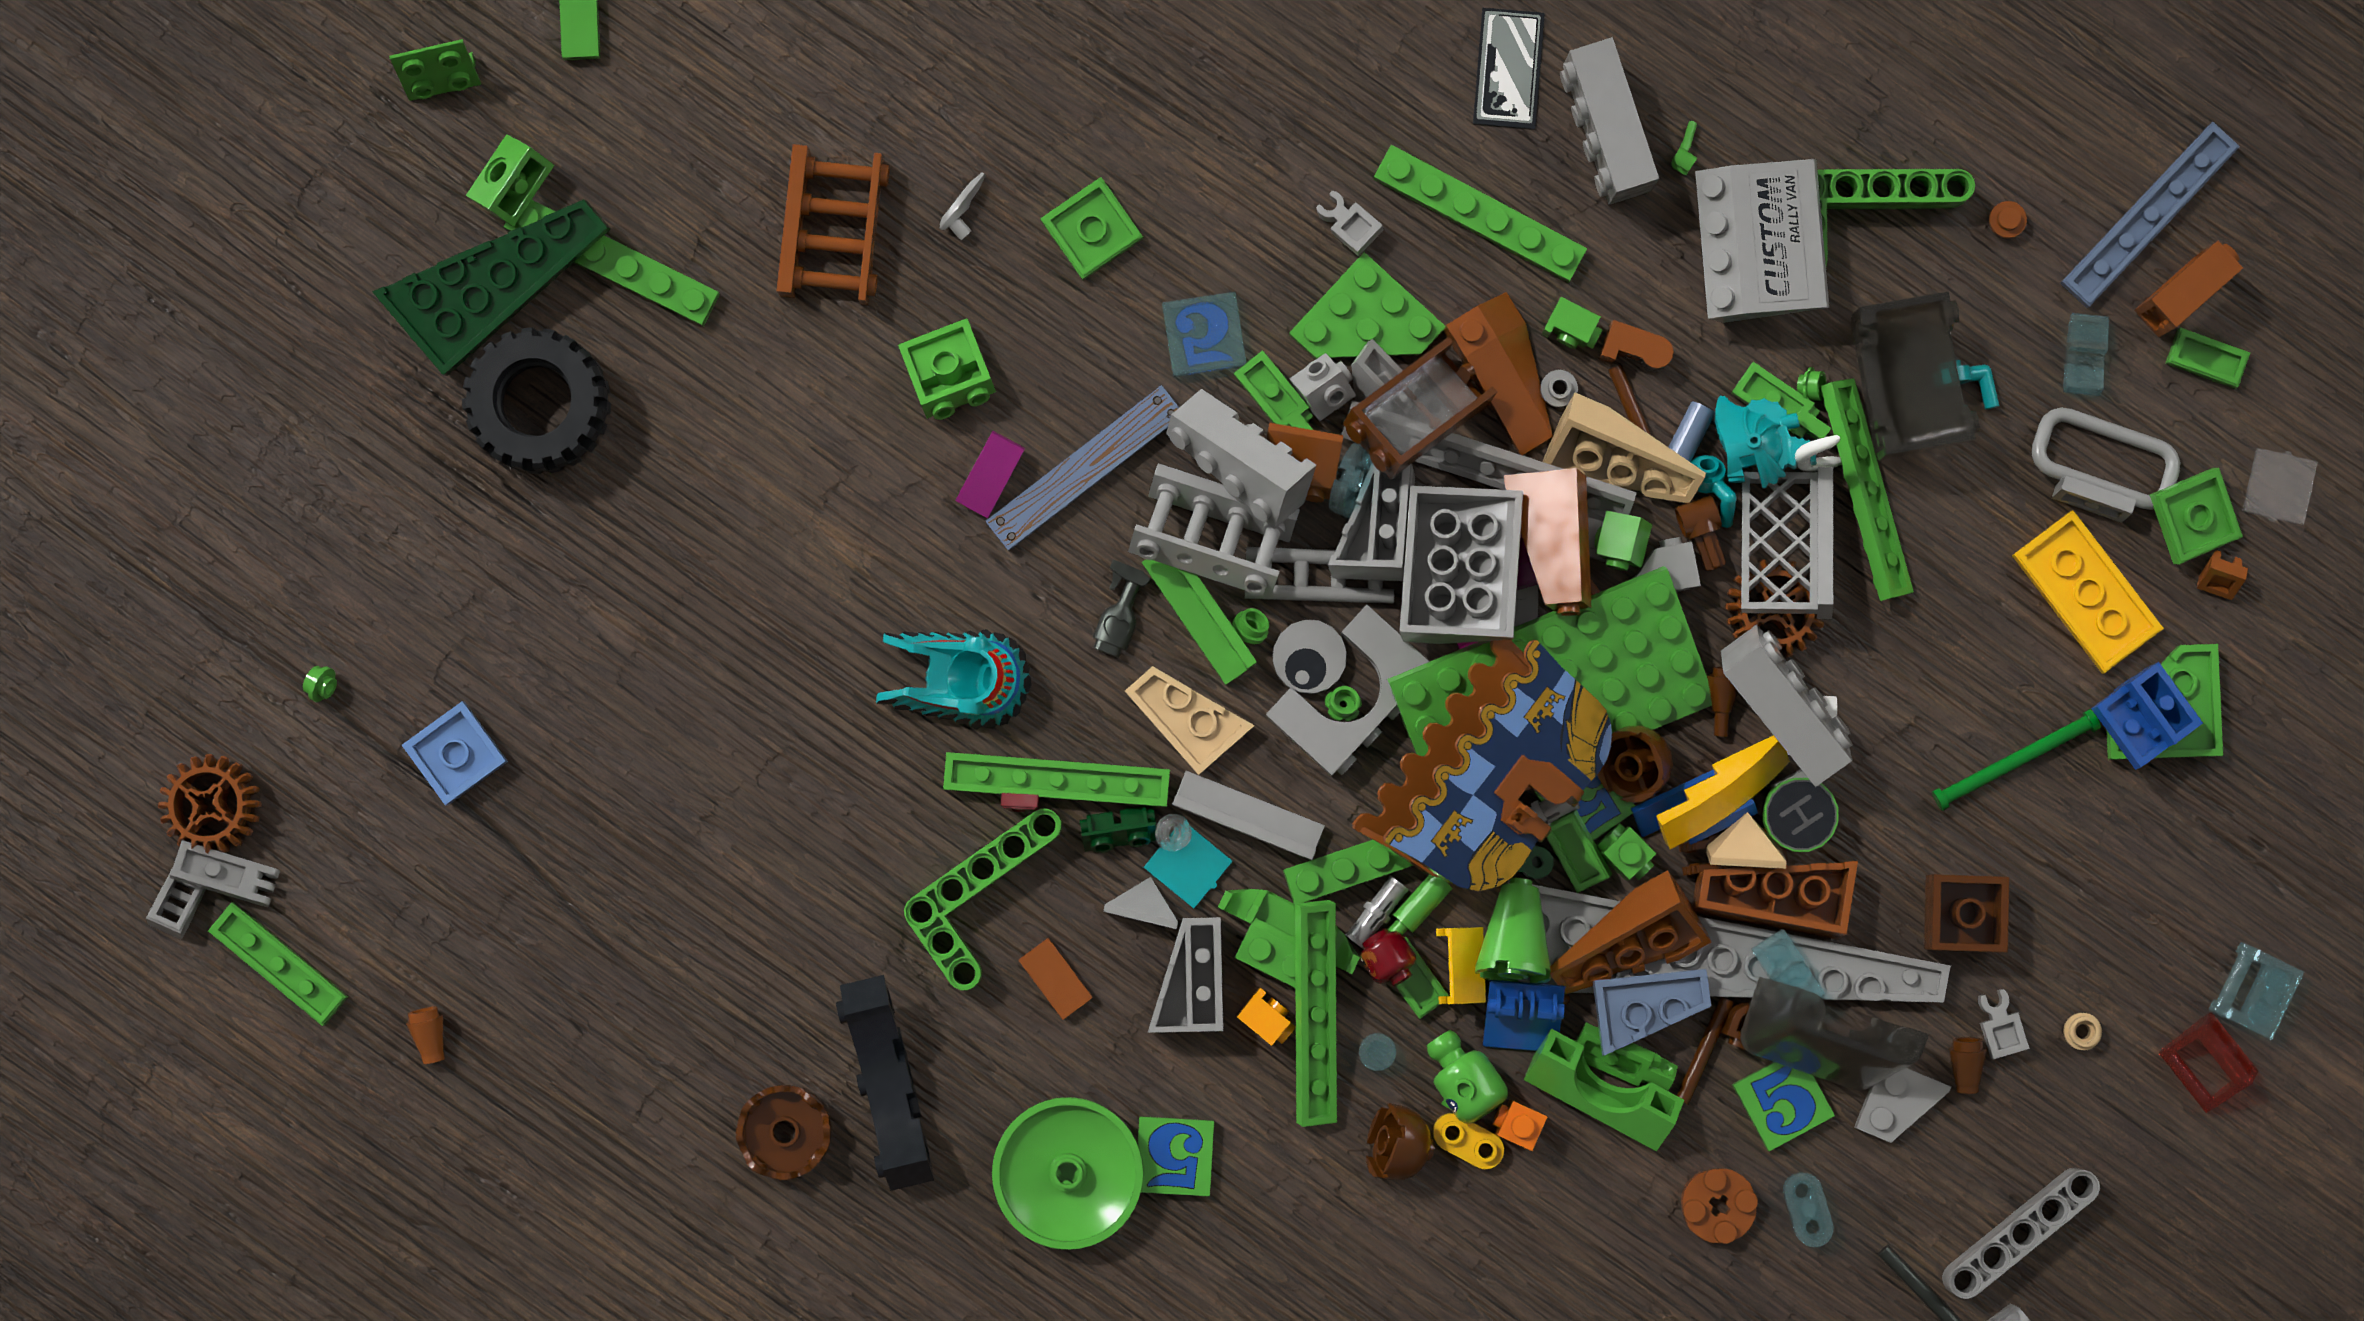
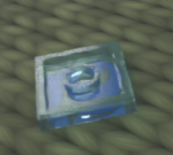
(1204, 334)

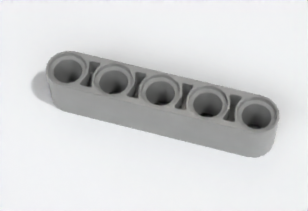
(2038, 1226)

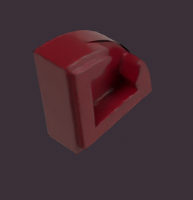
(1019, 802)

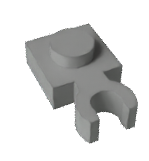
(1352, 225)
(2003, 1031)

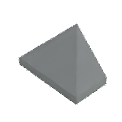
(1372, 370)
(1144, 904)

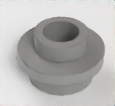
(1547, 388)

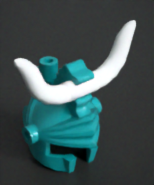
(1761, 438)

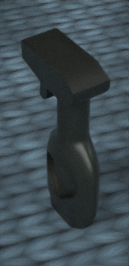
(1118, 620)

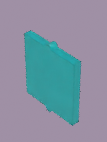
(1189, 870)

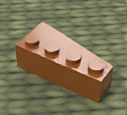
(1797, 899)

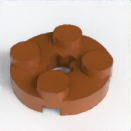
(1697, 1209)

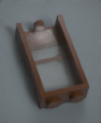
(1416, 410)

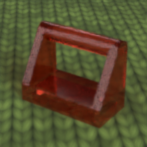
(2223, 1050)

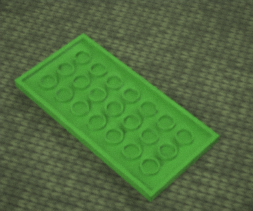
(1624, 650)

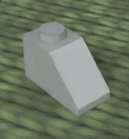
(1679, 561)

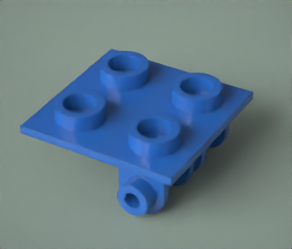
(1522, 1014)

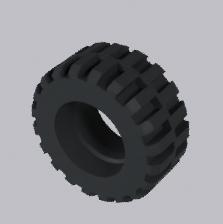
(494, 374)

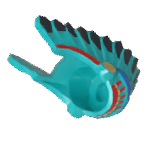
(968, 677)

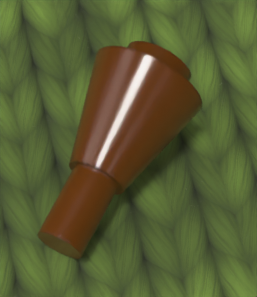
(1723, 698)

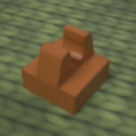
(2222, 576)

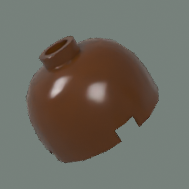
(1636, 764)
(1400, 1143)

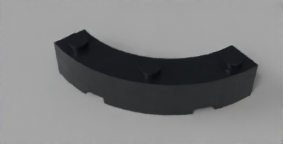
(886, 1082)

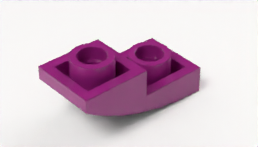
(990, 474)

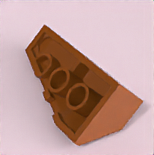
(1643, 928)

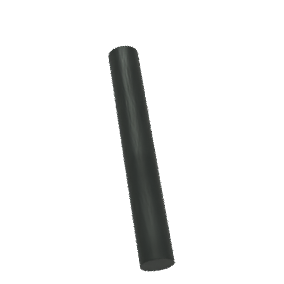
(1917, 1285)

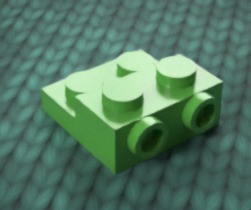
(947, 370)

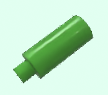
(1420, 904)

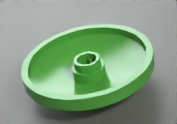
(1067, 1173)

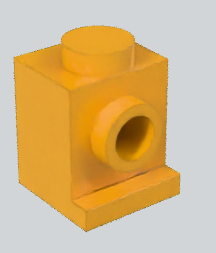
(1266, 1018)

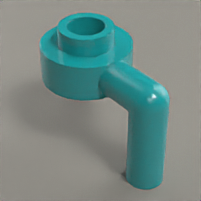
(1986, 382)
(1714, 482)

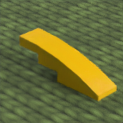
(1717, 797)

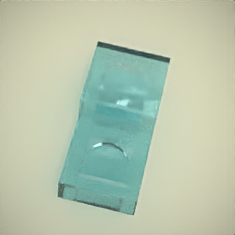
(2085, 354)
(1785, 963)

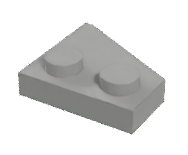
(1898, 1103)

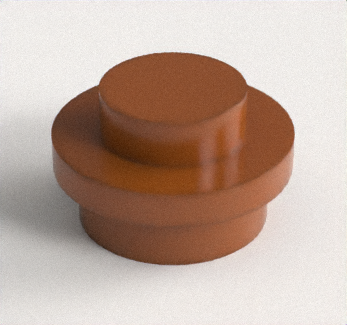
(2007, 219)

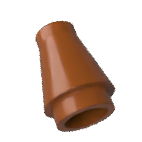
(427, 1032)

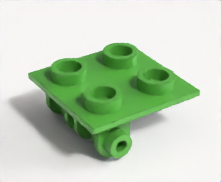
(436, 70)

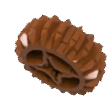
(1785, 622)
(220, 792)

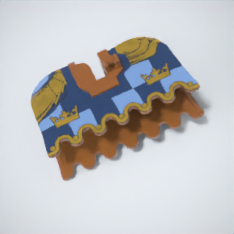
(1514, 733)

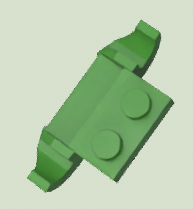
(1271, 936)

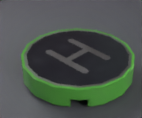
(1800, 815)

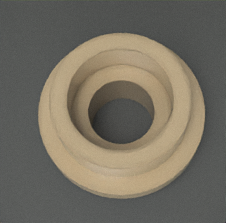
(2094, 1031)

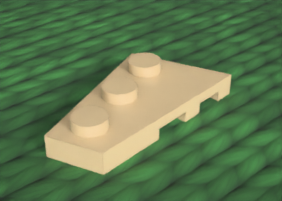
(1187, 719)

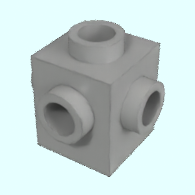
(1324, 386)

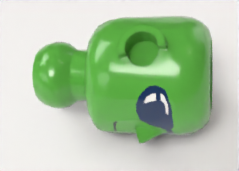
(1467, 1080)

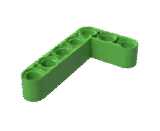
(1899, 186)
(971, 887)

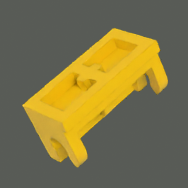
(1464, 949)

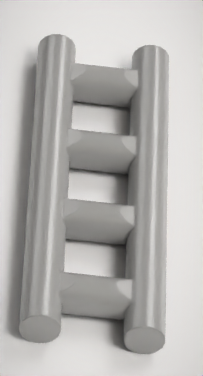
(1301, 591)

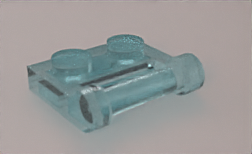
(2267, 997)

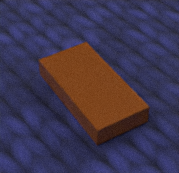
(1055, 978)

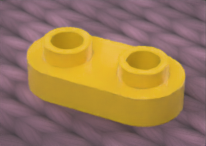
(1468, 1141)

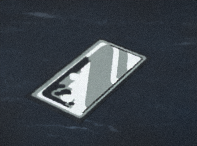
(1508, 68)

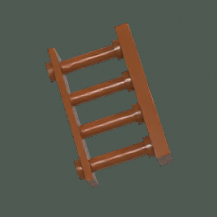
(802, 203)

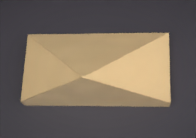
(1745, 845)

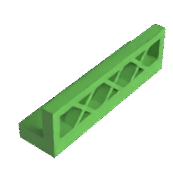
(1202, 620)

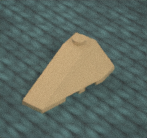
(1620, 453)

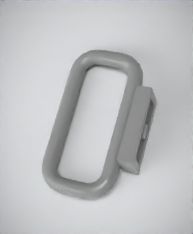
(2087, 490)

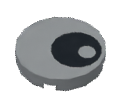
(1309, 656)

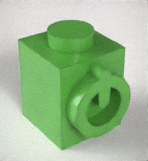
(1626, 852)

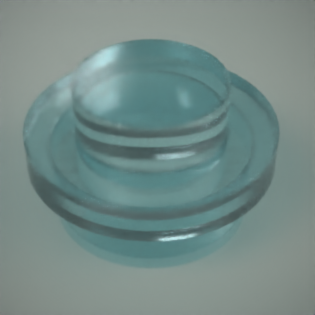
(1377, 1051)

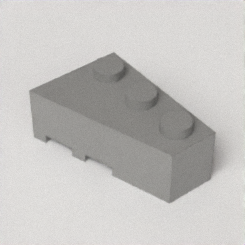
(1377, 529)
(1193, 981)

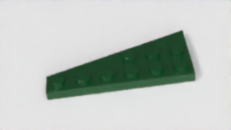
(476, 292)

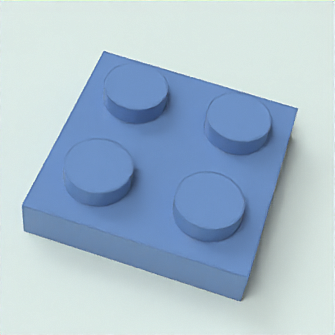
(454, 753)

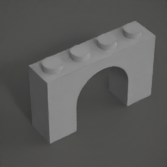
(1333, 742)

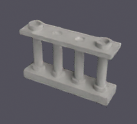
(1211, 500)

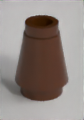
(1967, 1063)

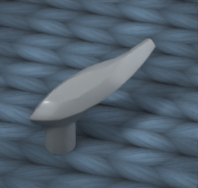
(961, 204)

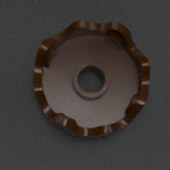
(757, 1137)

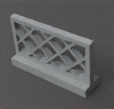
(1820, 544)

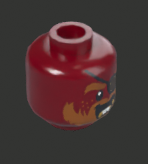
(1388, 957)

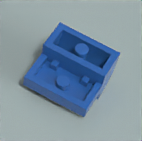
(2147, 715)

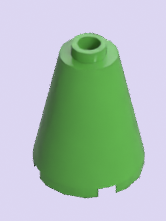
(1516, 937)

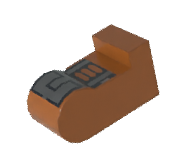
(1636, 344)

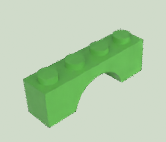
(1640, 1112)

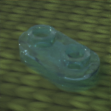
(1808, 1208)

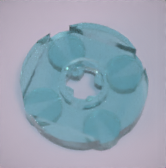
(1344, 492)

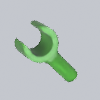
(1683, 159)

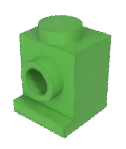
(1573, 325)

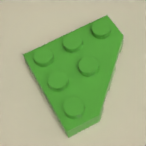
(1366, 307)
(2198, 678)

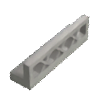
(1248, 815)

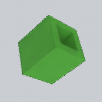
(1622, 540)

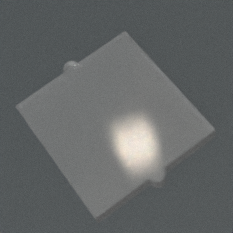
(2280, 486)

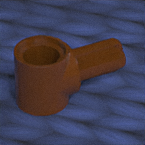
(1699, 522)

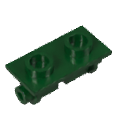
(1102, 835)

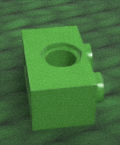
(510, 180)

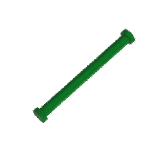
(2087, 722)

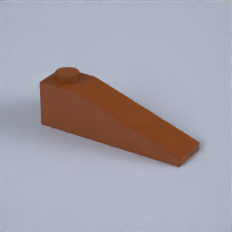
(1500, 350)

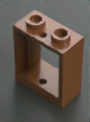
(2189, 288)

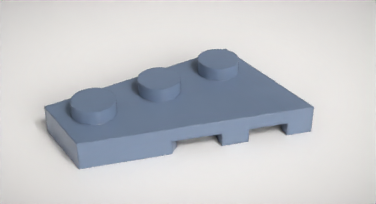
(1645, 1004)

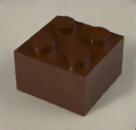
(1966, 913)

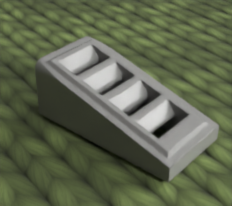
(185, 915)

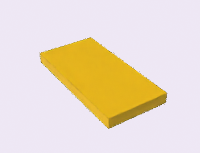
(2087, 592)

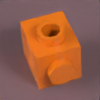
(1519, 1124)

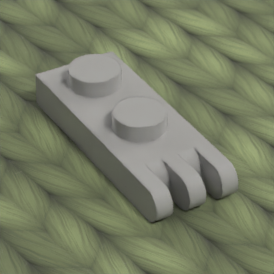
(223, 873)

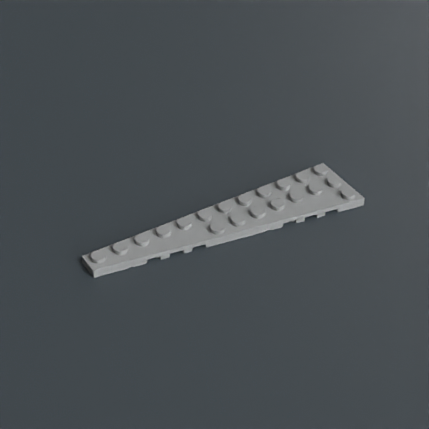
(1732, 967)

